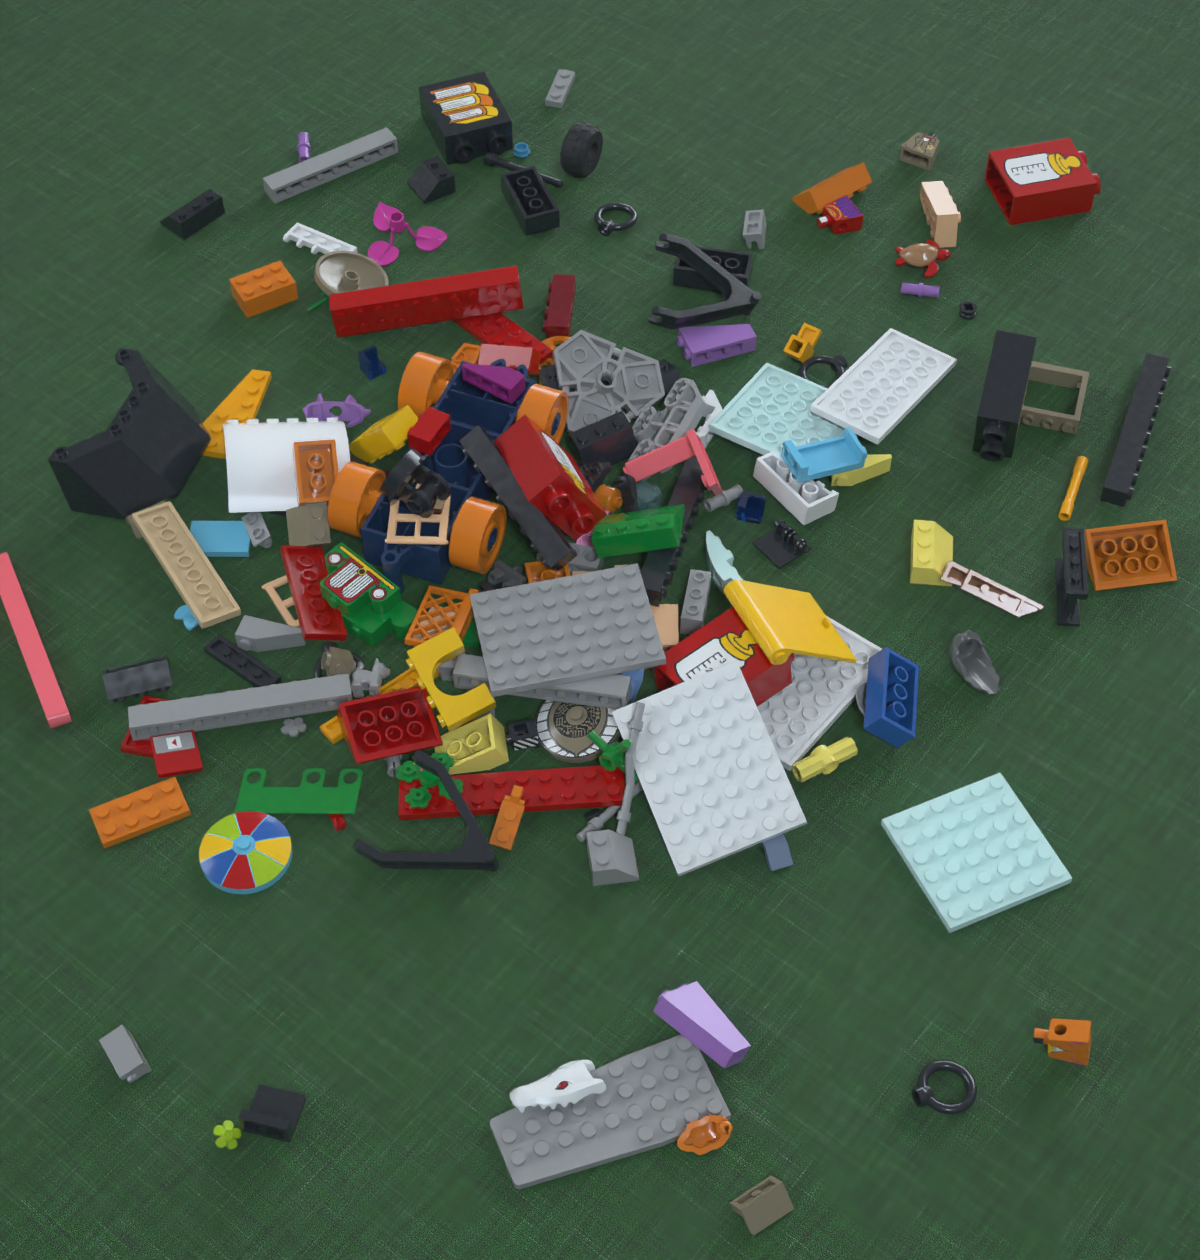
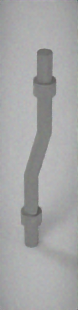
(635, 726)

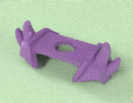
(350, 410)

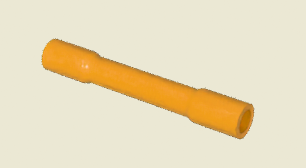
(1068, 503)

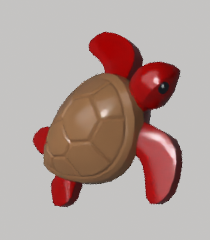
(923, 256)

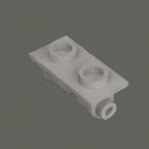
(257, 529)

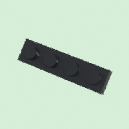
(240, 663)

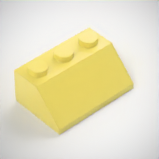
(929, 553)

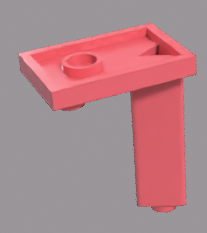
(671, 455)

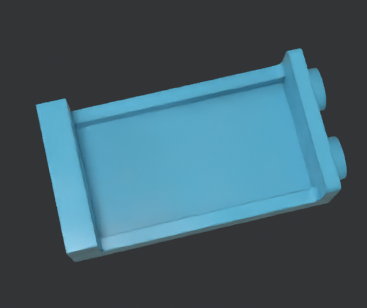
(824, 457)

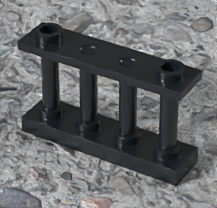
(1071, 577)

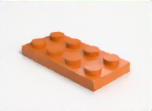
(139, 812)

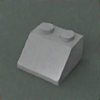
(611, 858)

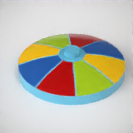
(245, 852)

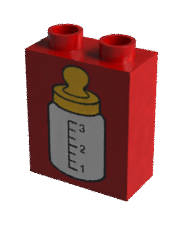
(1041, 181)
(550, 478)
(718, 644)

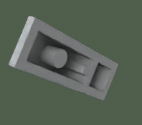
(265, 635)

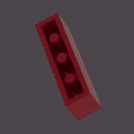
(560, 305)

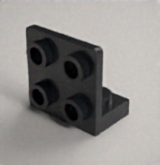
(273, 1113)

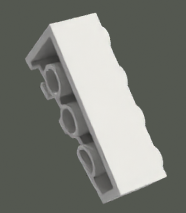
(804, 500)

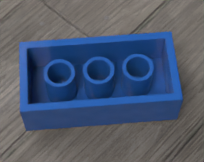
(891, 697)

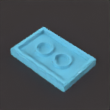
(222, 538)

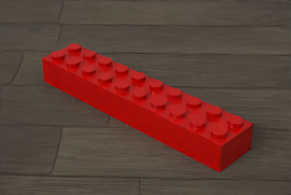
(426, 301)

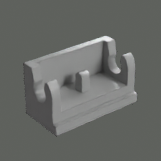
(755, 228)
(125, 1054)

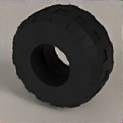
(581, 149)

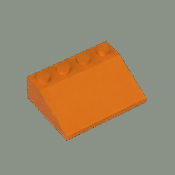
(1129, 555)

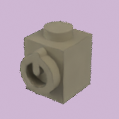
(338, 661)

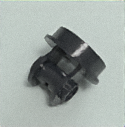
(405, 474)

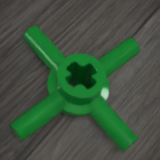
(612, 755)

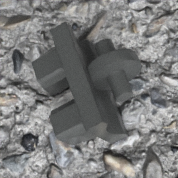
(506, 574)

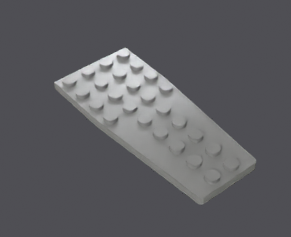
(644, 1107)

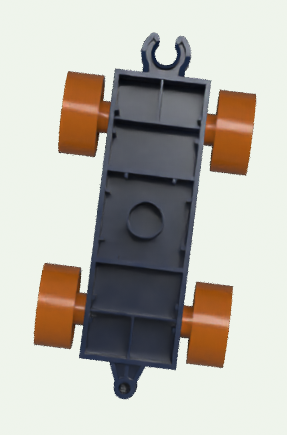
(474, 523)

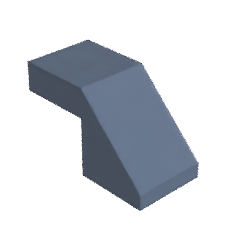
(777, 852)

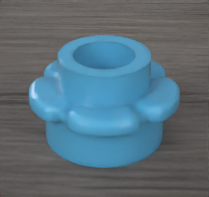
(521, 150)

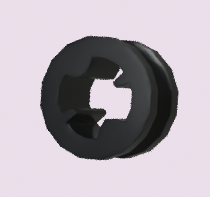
(968, 315)

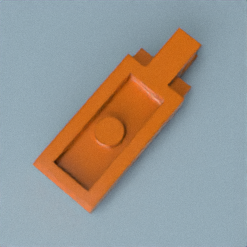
(508, 820)

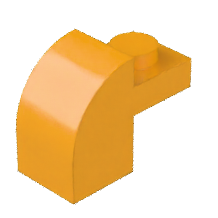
(802, 345)

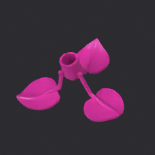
(391, 218)

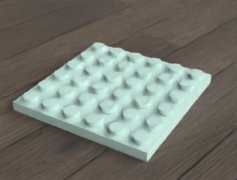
(772, 411)
(975, 852)

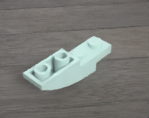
(720, 562)

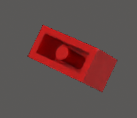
(429, 431)

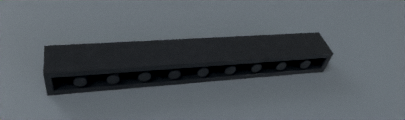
(1134, 431)
(662, 562)

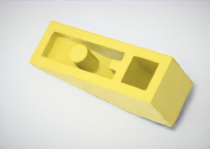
(873, 466)

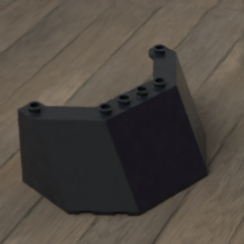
(142, 452)

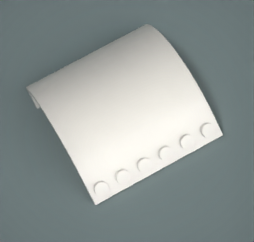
(263, 462)

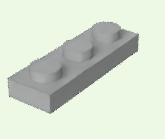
(560, 88)

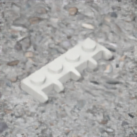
(316, 240)

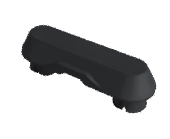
(628, 492)

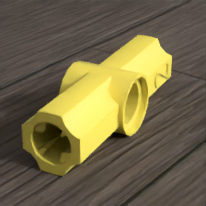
(824, 759)

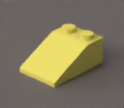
(476, 746)

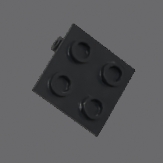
(782, 544)

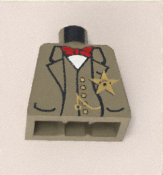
(920, 150)

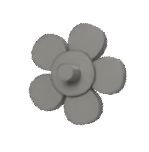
(294, 726)

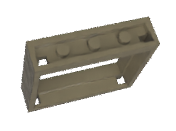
(1062, 377)

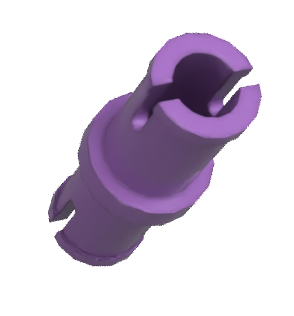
(303, 147)
(920, 290)

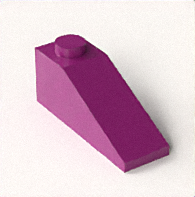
(496, 380)

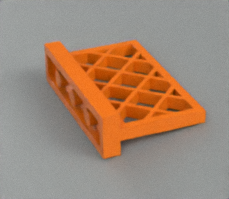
(460, 621)

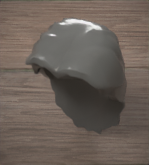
(973, 662)

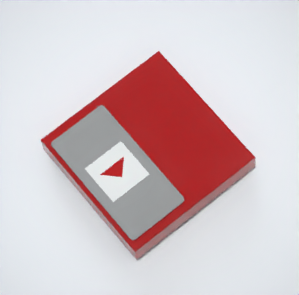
(175, 754)

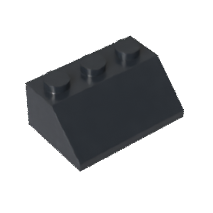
(195, 214)
(604, 440)
(137, 678)

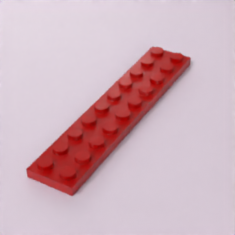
(542, 791)

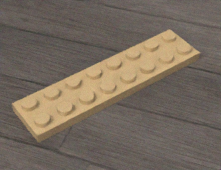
(186, 565)

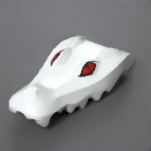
(563, 1085)

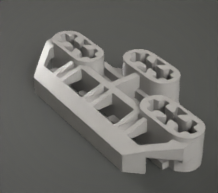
(682, 413)

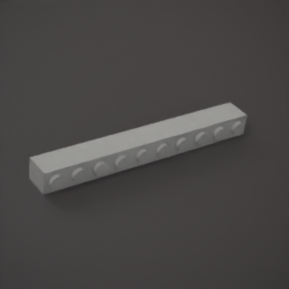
(239, 706)

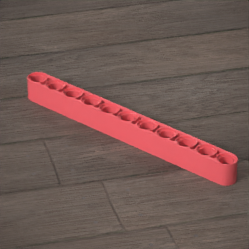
(31, 646)

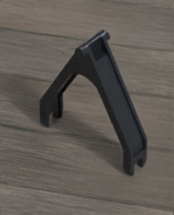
(737, 296)
(471, 855)

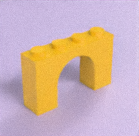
(452, 710)

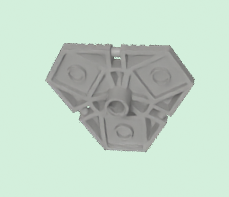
(587, 361)

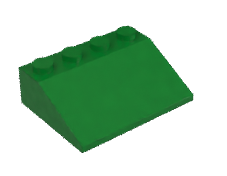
(638, 531)

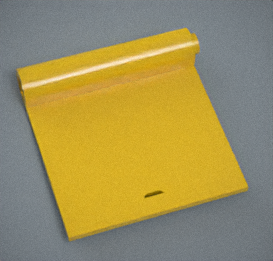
(786, 622)

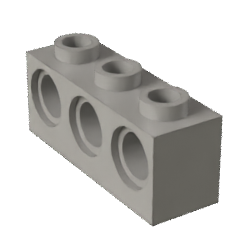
(584, 561)
(695, 601)

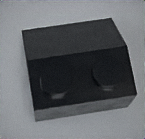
(432, 180)

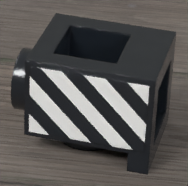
(522, 734)

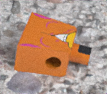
(1066, 1040)

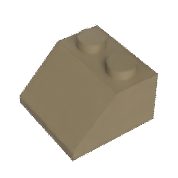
(309, 525)

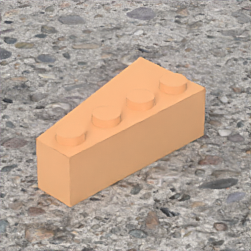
(940, 213)

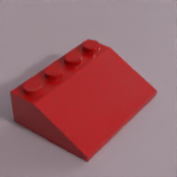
(388, 725)

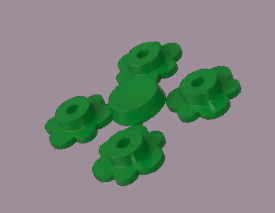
(420, 796)

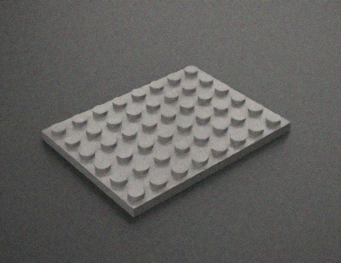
(566, 630)

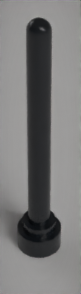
(491, 159)

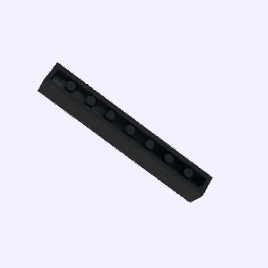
(540, 529)

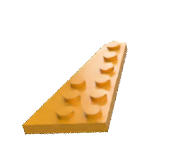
(239, 405)

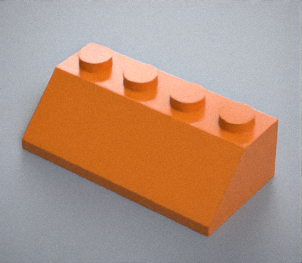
(832, 188)

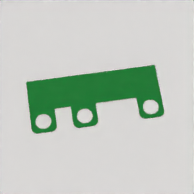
(299, 800)

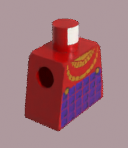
(841, 216)

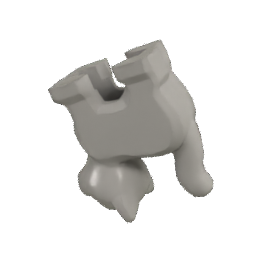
(368, 680)

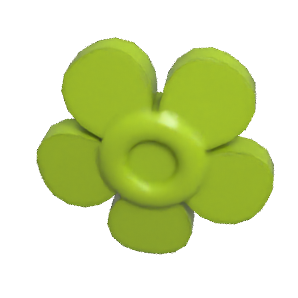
(227, 1135)

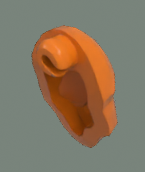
(705, 1134)

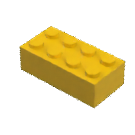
(384, 436)

